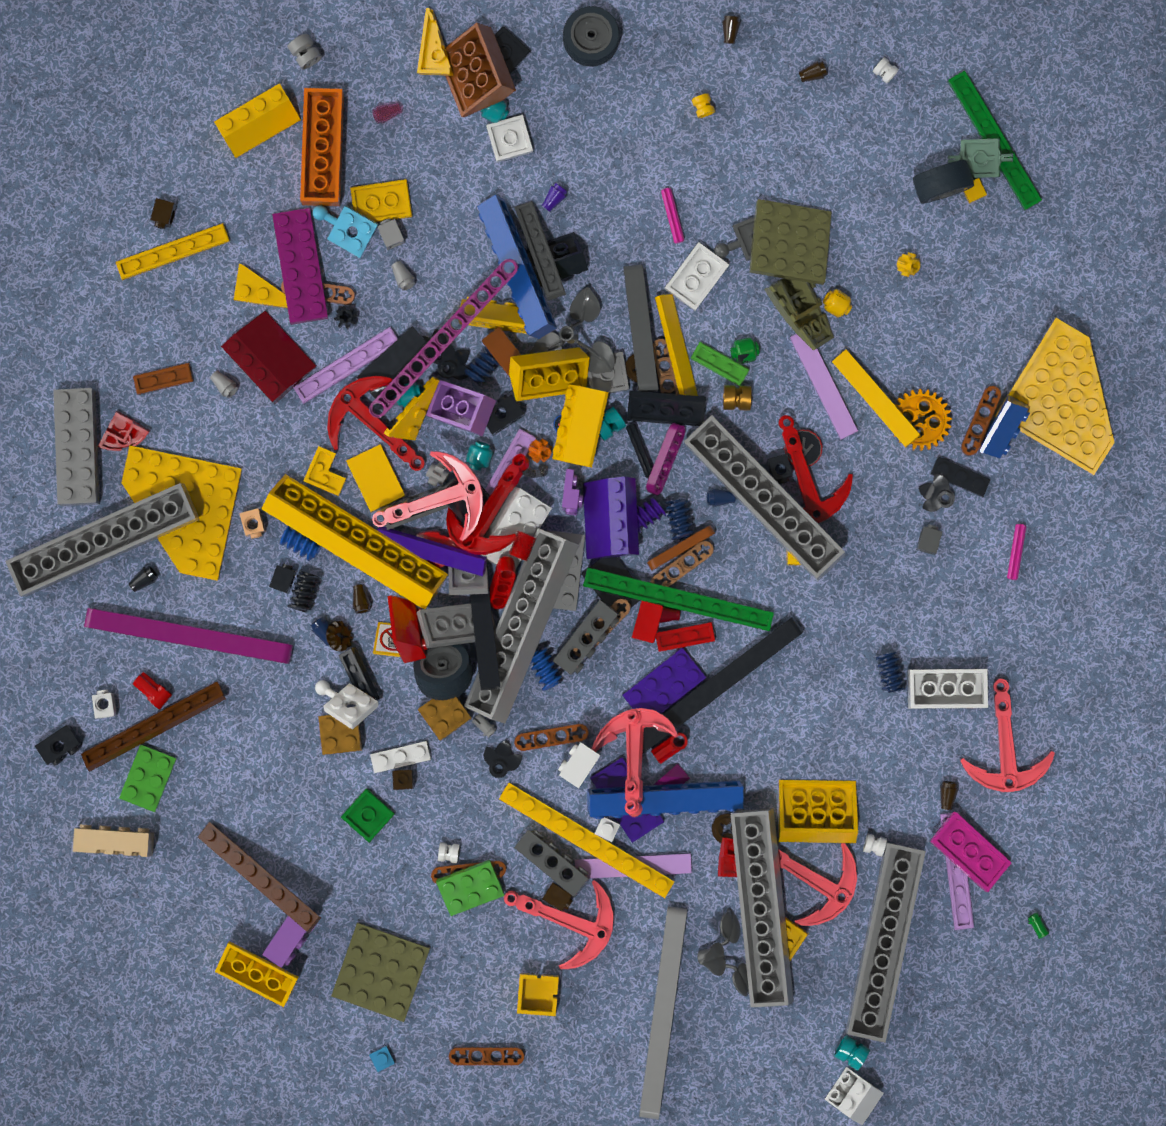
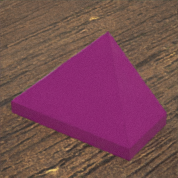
(674, 776)

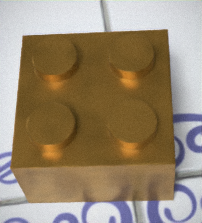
(444, 716)
(338, 737)

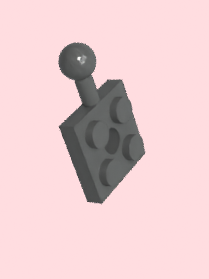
(744, 240)

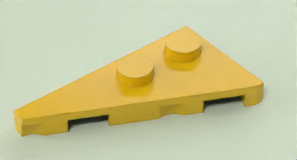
(433, 55)
(255, 290)
(413, 415)

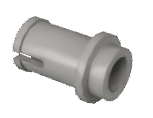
(484, 725)

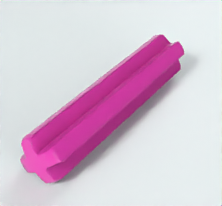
(672, 215)
(1016, 552)

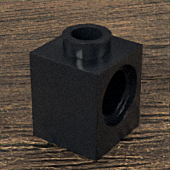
(780, 460)
(283, 578)

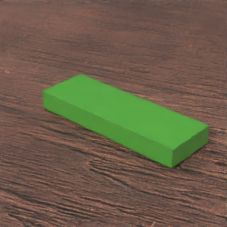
(719, 364)

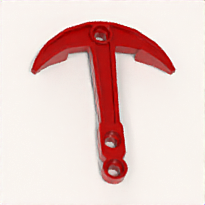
(361, 411)
(808, 491)
(475, 542)

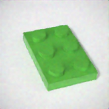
(147, 778)
(470, 887)

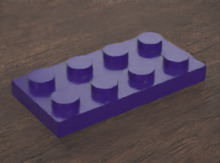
(665, 683)
(615, 776)

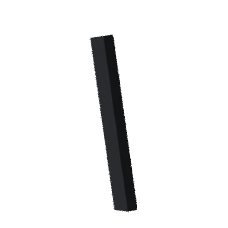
(484, 641)

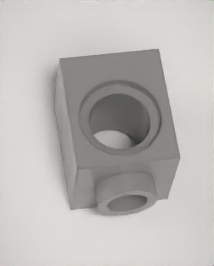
(390, 234)

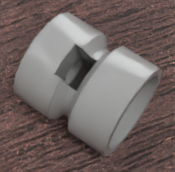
(305, 52)

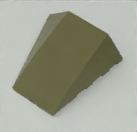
(801, 310)

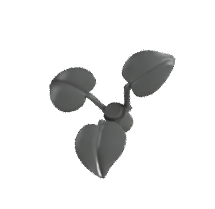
(587, 308)
(714, 956)

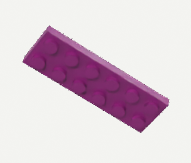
(300, 266)

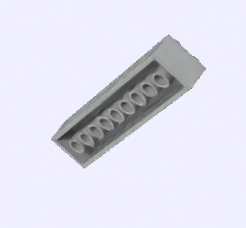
(764, 498)
(102, 540)
(524, 622)
(762, 908)
(885, 942)

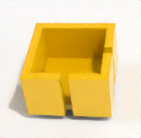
(536, 994)

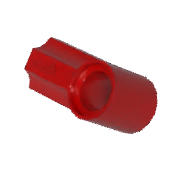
(156, 693)
(668, 748)

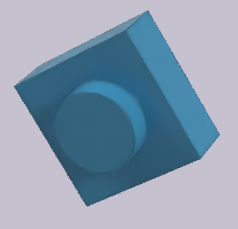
(382, 1058)

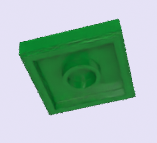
(367, 815)

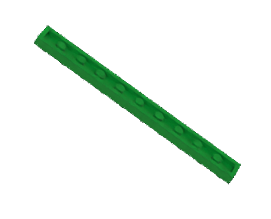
(678, 599)

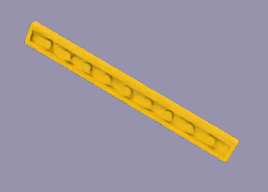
(586, 840)

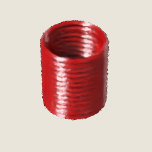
(522, 546)

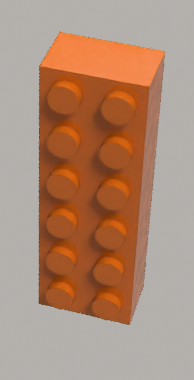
(322, 147)

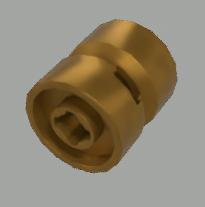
(737, 397)

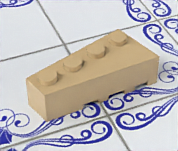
(113, 841)

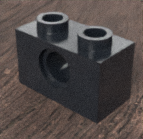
(513, 414)
(47, 747)

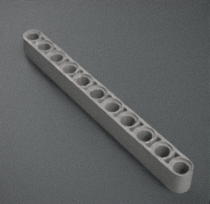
(663, 1013)

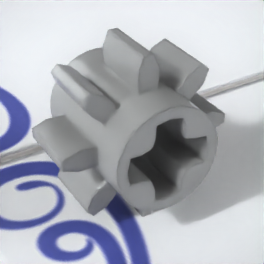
(437, 474)

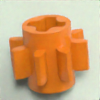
(539, 450)

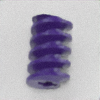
(648, 514)

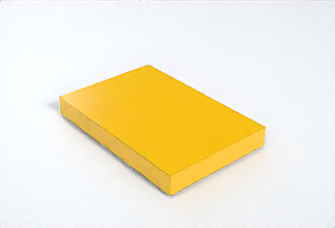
(382, 200)
(375, 478)

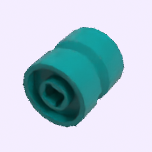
(611, 422)
(851, 1052)

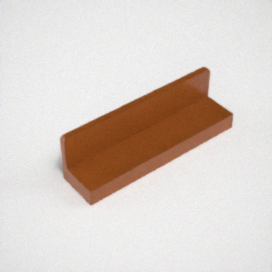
(500, 348)

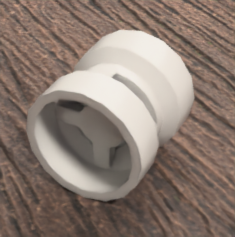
(885, 70)
(874, 844)
(453, 851)

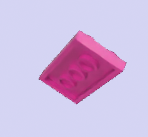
(970, 851)

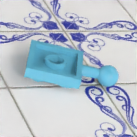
(339, 233)

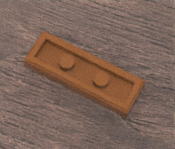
(163, 379)

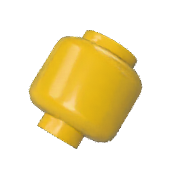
(837, 303)

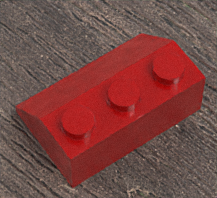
(406, 629)

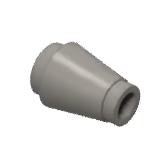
(403, 277)
(224, 384)

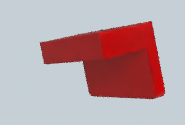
(647, 622)

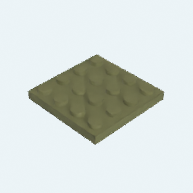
(790, 242)
(380, 972)

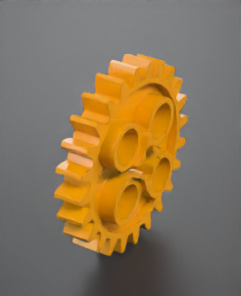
(929, 434)

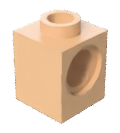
(246, 517)

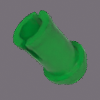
(1038, 925)

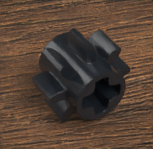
(350, 320)

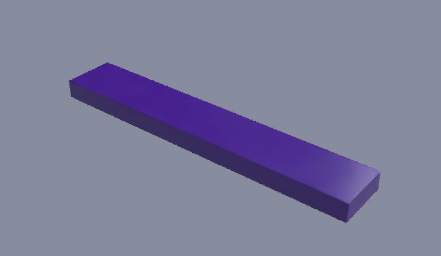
(438, 552)

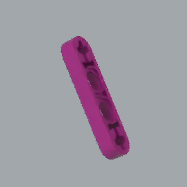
(665, 459)

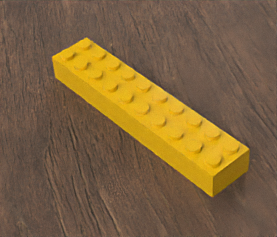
(354, 541)

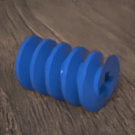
(299, 543)
(545, 669)

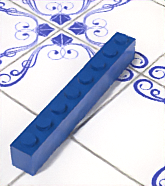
(524, 284)
(668, 799)

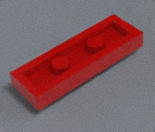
(685, 637)

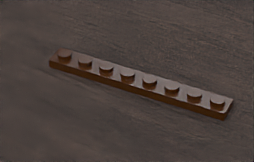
(153, 726)
(259, 877)

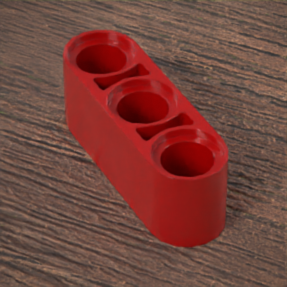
(502, 582)

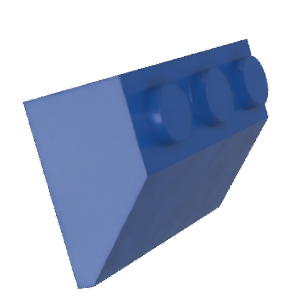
(1004, 427)

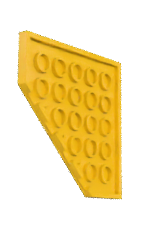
(1065, 398)
(213, 490)

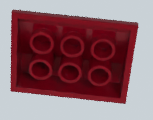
(268, 357)

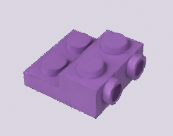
(571, 497)

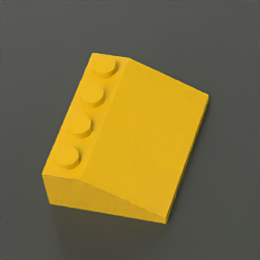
(817, 811)

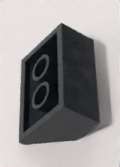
(566, 255)

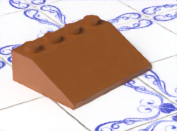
(478, 70)

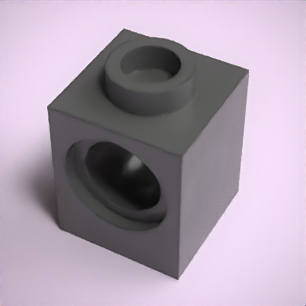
(929, 539)

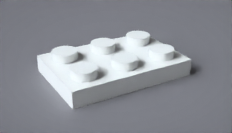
(696, 276)

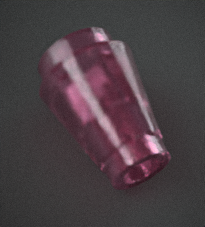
(386, 112)

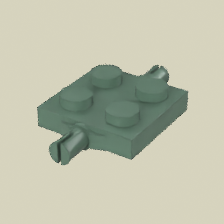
(982, 157)

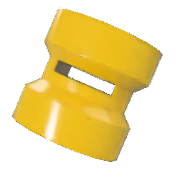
(703, 105)

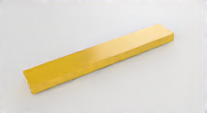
(172, 251)
(676, 345)
(876, 398)

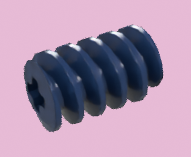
(482, 368)
(679, 519)
(890, 672)

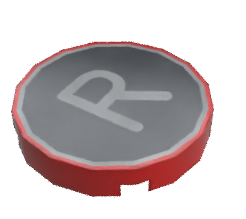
(811, 446)

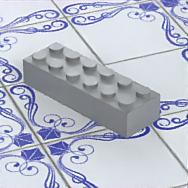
(76, 447)

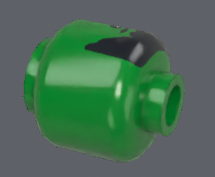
(744, 350)

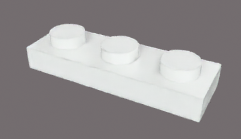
(400, 757)

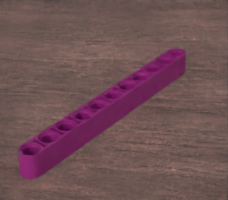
(437, 345)
(188, 636)

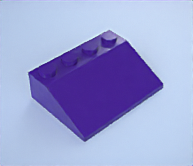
(611, 518)

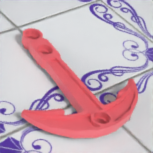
(455, 493)
(634, 745)
(1008, 766)
(829, 889)
(582, 926)

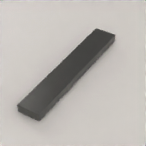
(540, 251)

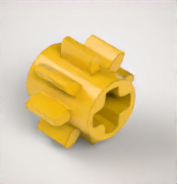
(908, 264)

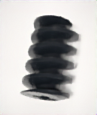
(304, 592)

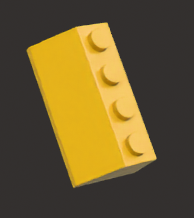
(257, 120)
(496, 316)
(548, 373)
(580, 425)
(256, 974)

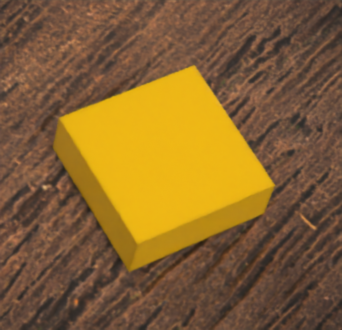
(976, 192)

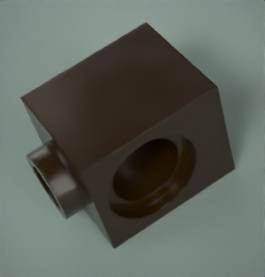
(163, 213)
(403, 779)
(558, 897)

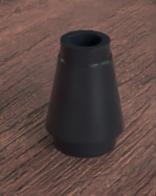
(144, 578)

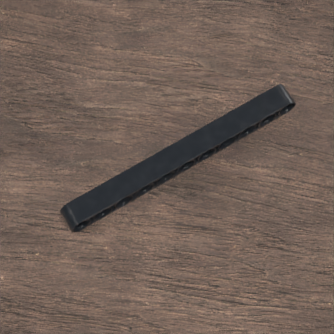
(725, 679)

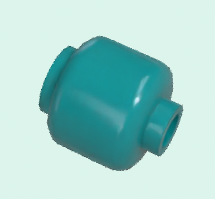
(495, 112)
(414, 390)
(479, 455)

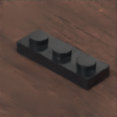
(961, 476)
(357, 672)

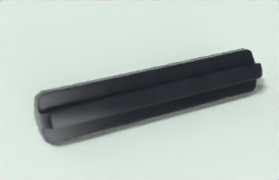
(640, 449)

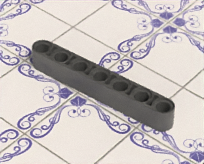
(640, 328)

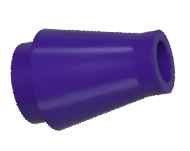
(554, 197)

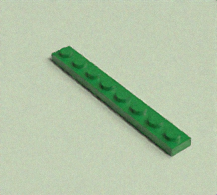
(988, 129)

